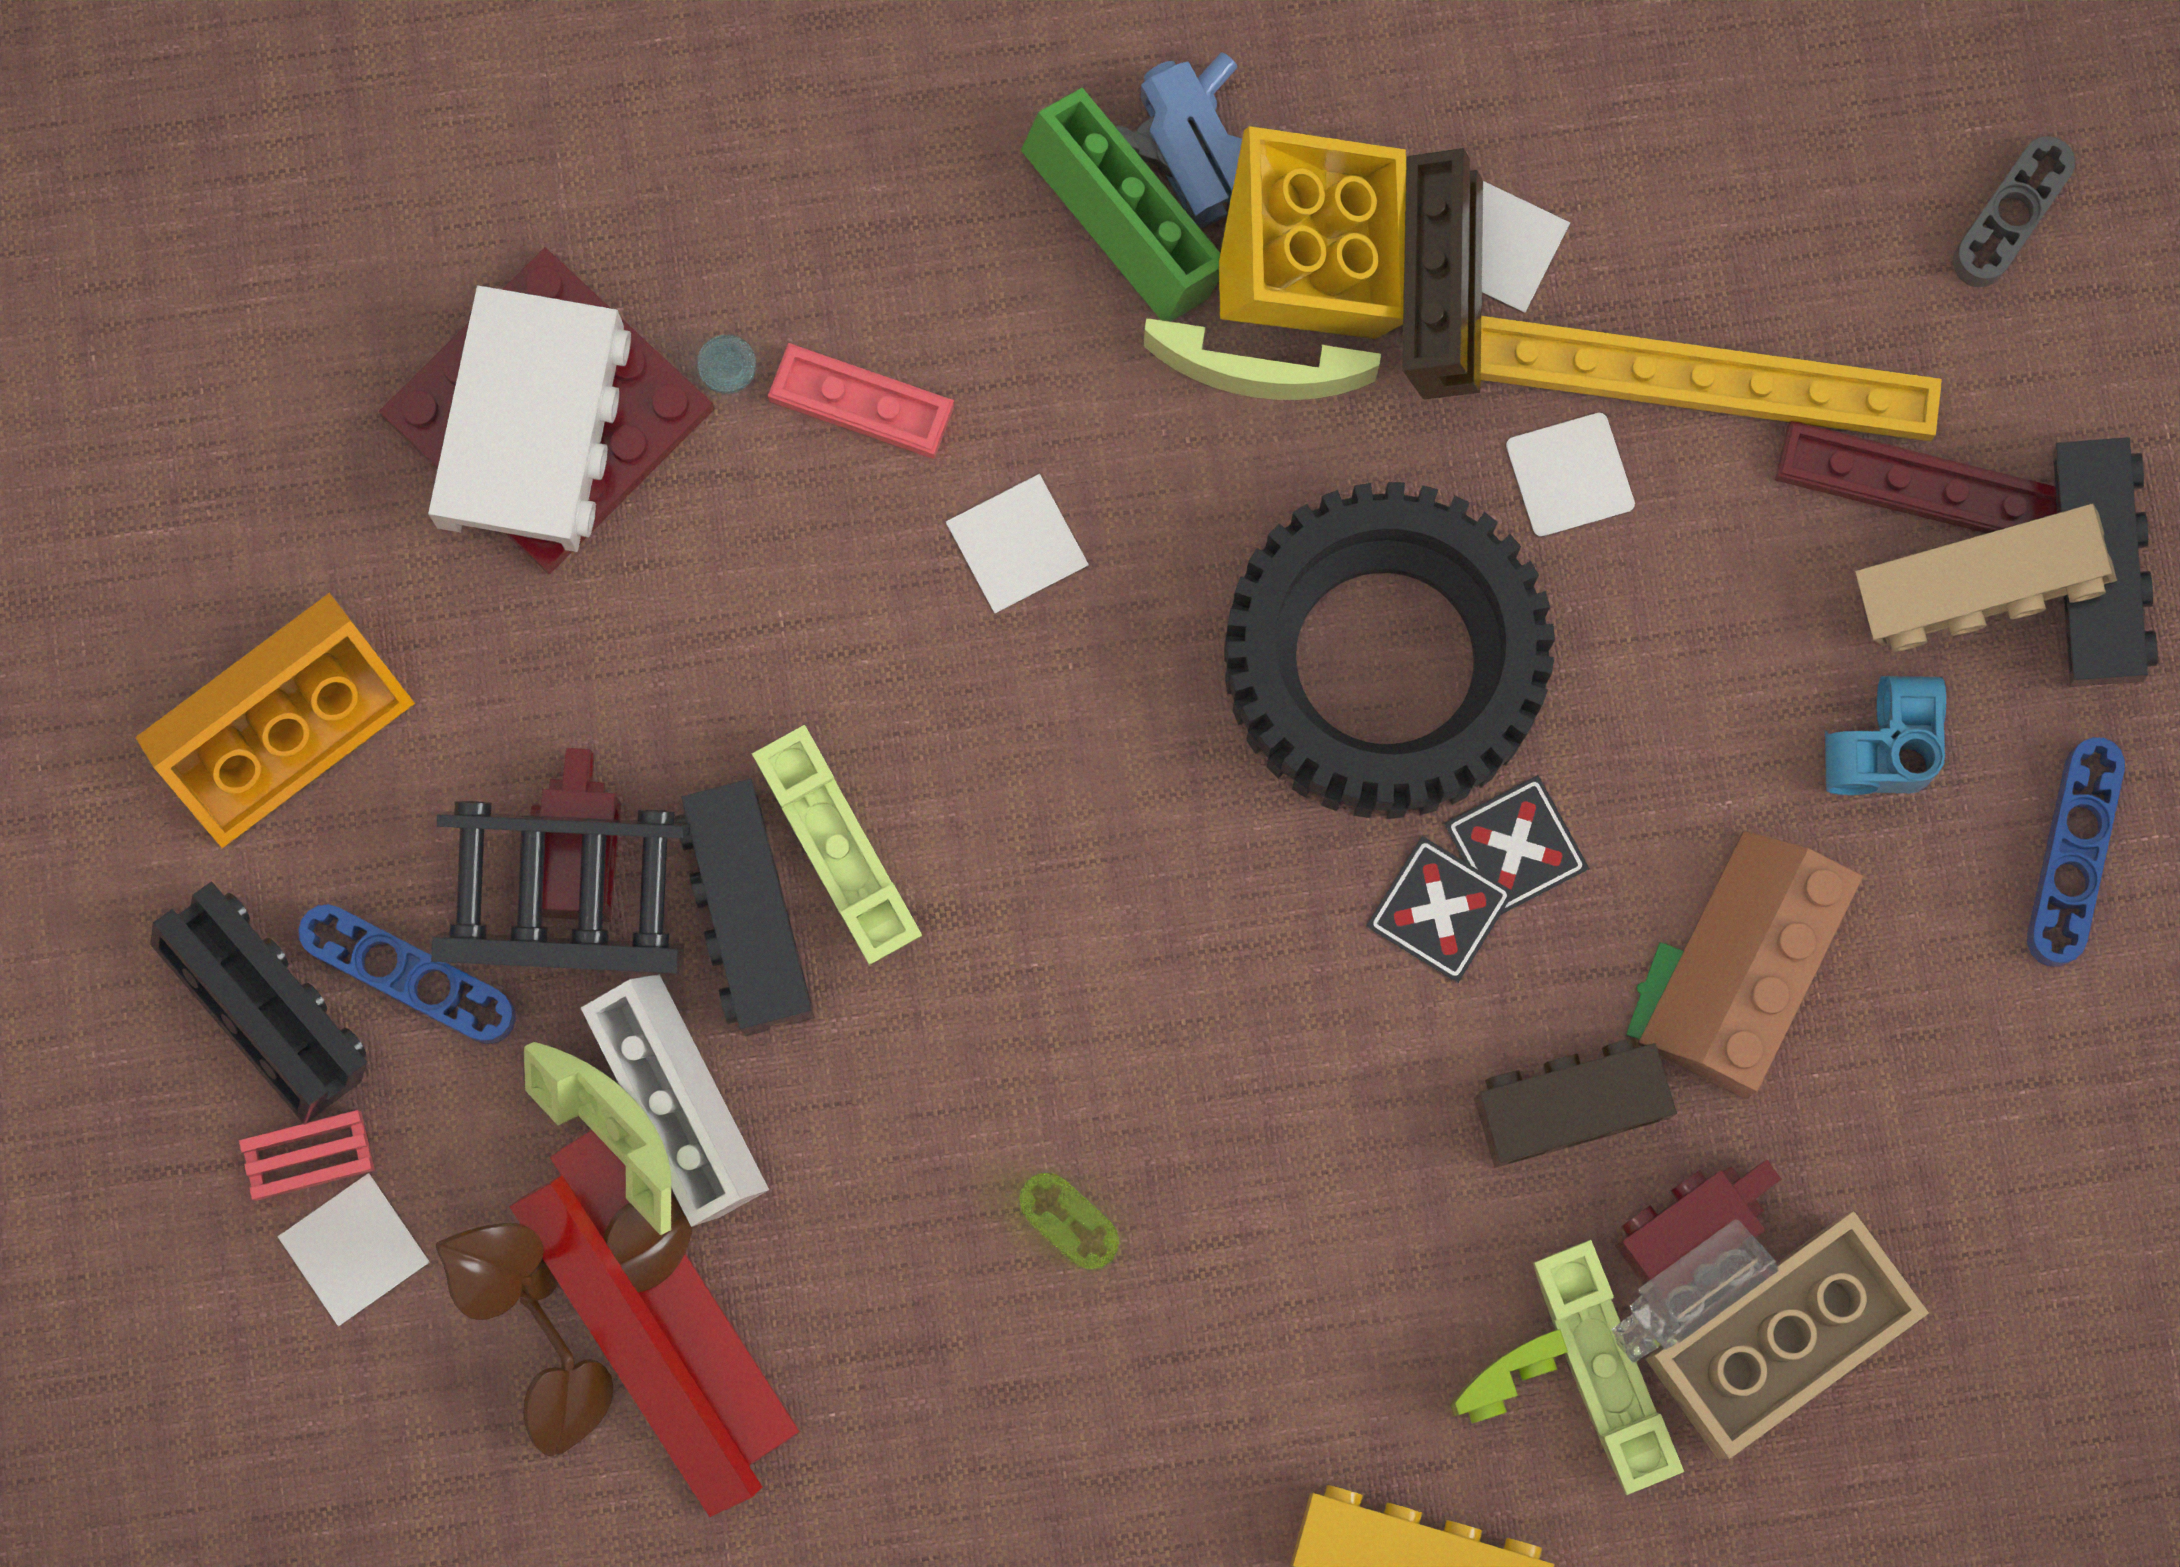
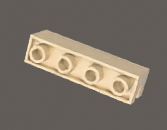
(1985, 577)

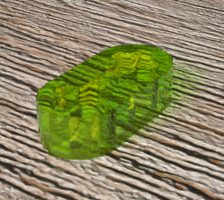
(1079, 1210)

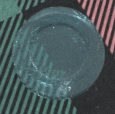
(726, 364)

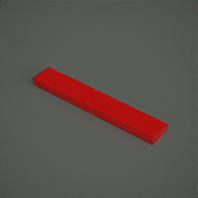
(687, 1314)
(637, 1347)

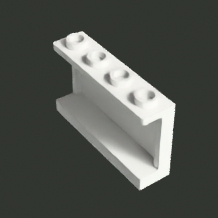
(529, 417)

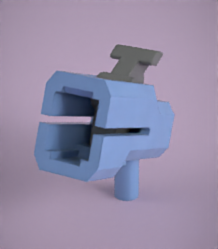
(1188, 137)

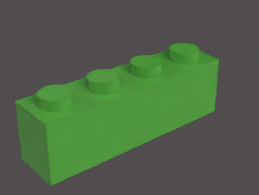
(1123, 205)

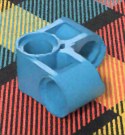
(1909, 717)

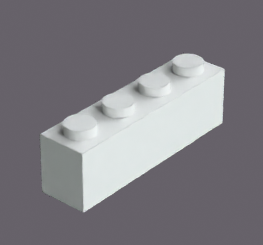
(671, 1083)

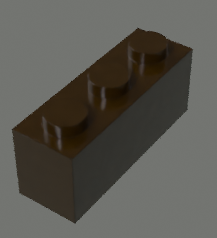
(1574, 1102)

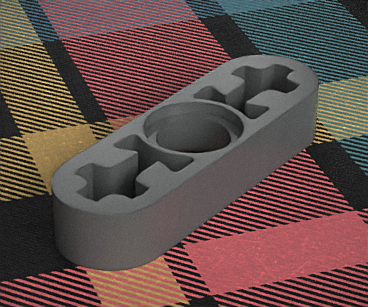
(2009, 188)

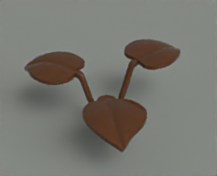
(504, 1261)

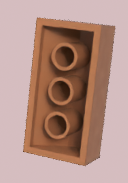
(1750, 961)

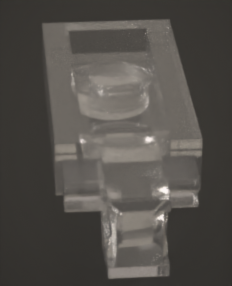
(1694, 1291)

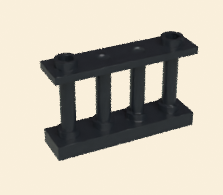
(528, 939)

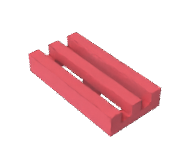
(255, 1167)

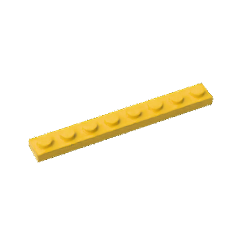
(1709, 379)

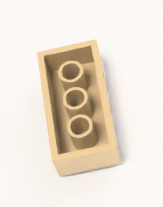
(1788, 1337)

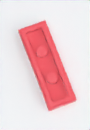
(861, 400)

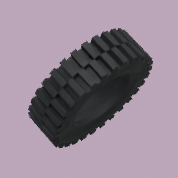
(1412, 540)

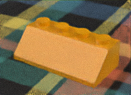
(274, 721)

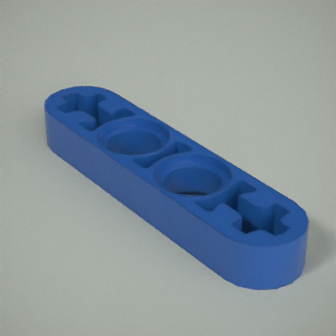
(2068, 849)
(409, 970)

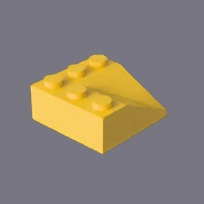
(1315, 235)

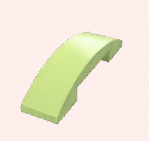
(1337, 372)
(836, 845)
(573, 1088)
(1606, 1378)

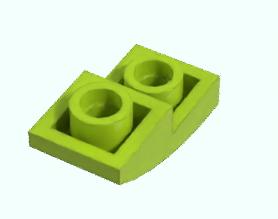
(1488, 1389)

